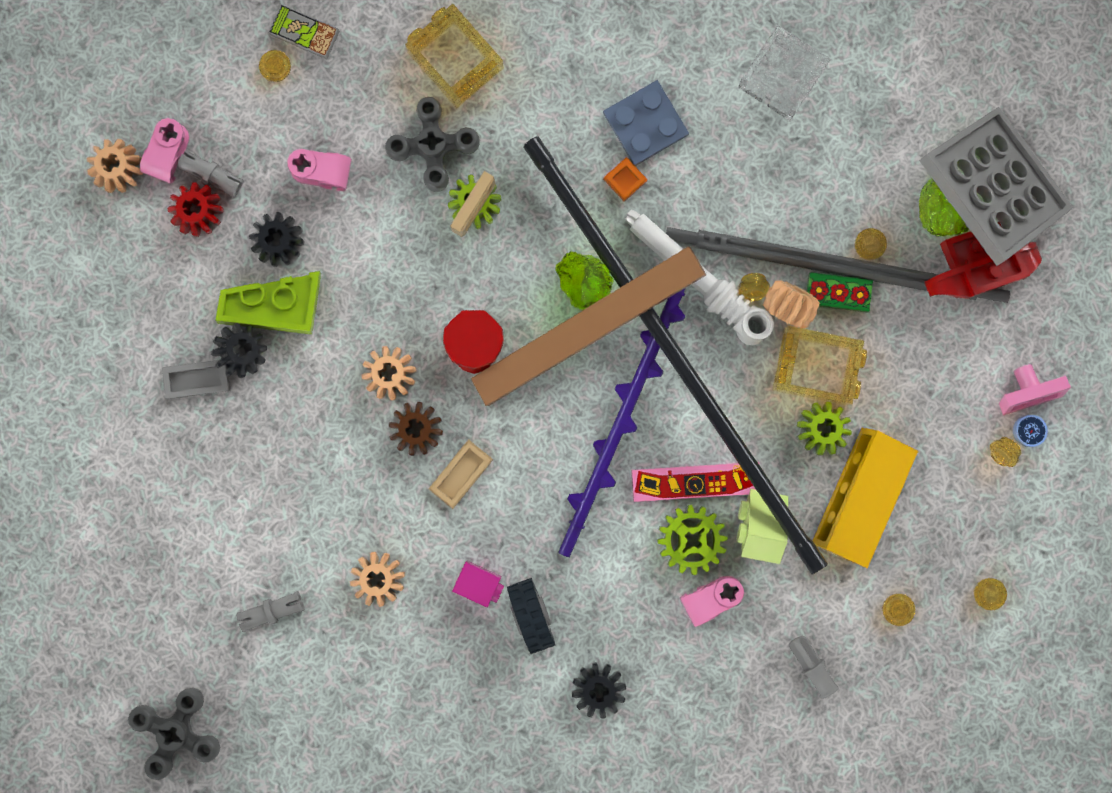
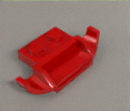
(974, 270)

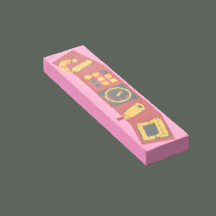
(690, 482)

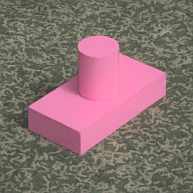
(1032, 391)

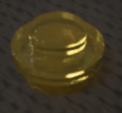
(275, 66)
(870, 244)
(754, 286)
(1005, 452)
(990, 594)
(898, 609)

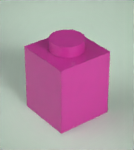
(478, 584)

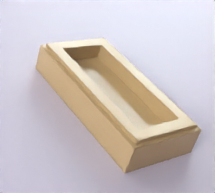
(473, 204)
(460, 474)

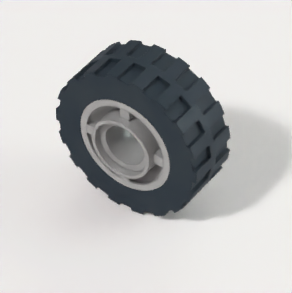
(531, 616)

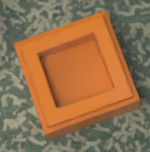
(625, 179)

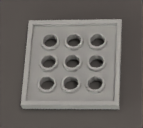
(981, 177)

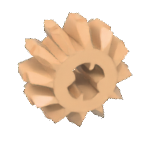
(118, 176)
(791, 304)
(397, 379)
(377, 590)

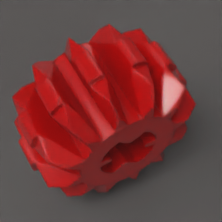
(194, 221)

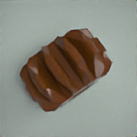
(426, 432)

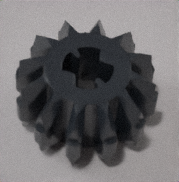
(287, 241)
(247, 361)
(589, 685)

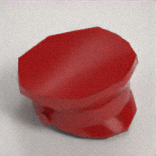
(473, 340)

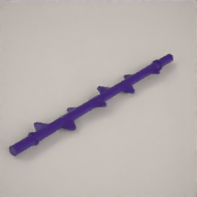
(623, 424)

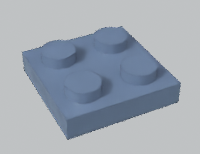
(645, 123)

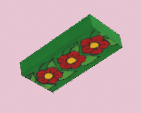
(840, 291)

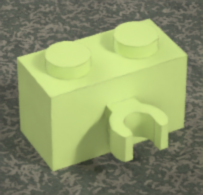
(760, 531)

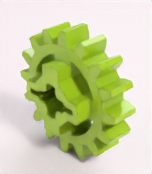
(702, 549)

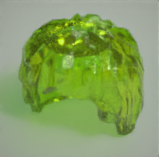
(938, 213)
(583, 279)

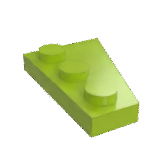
(275, 305)

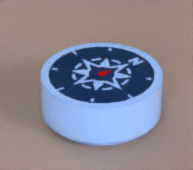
(1030, 431)

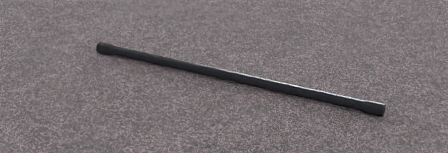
(803, 544)

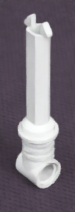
(717, 294)

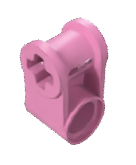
(164, 153)
(325, 169)
(707, 603)

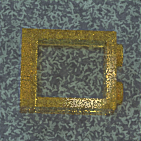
(477, 77)
(786, 360)

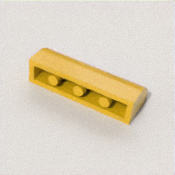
(865, 496)

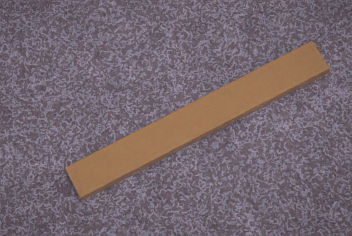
(589, 326)

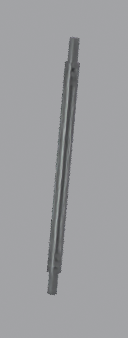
(815, 260)

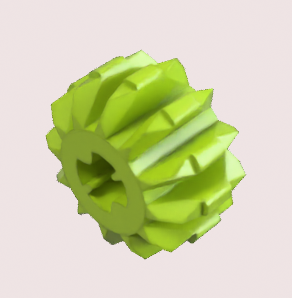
(463, 194)
(819, 416)

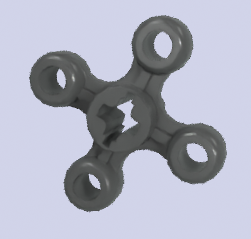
(420, 147)
(186, 737)

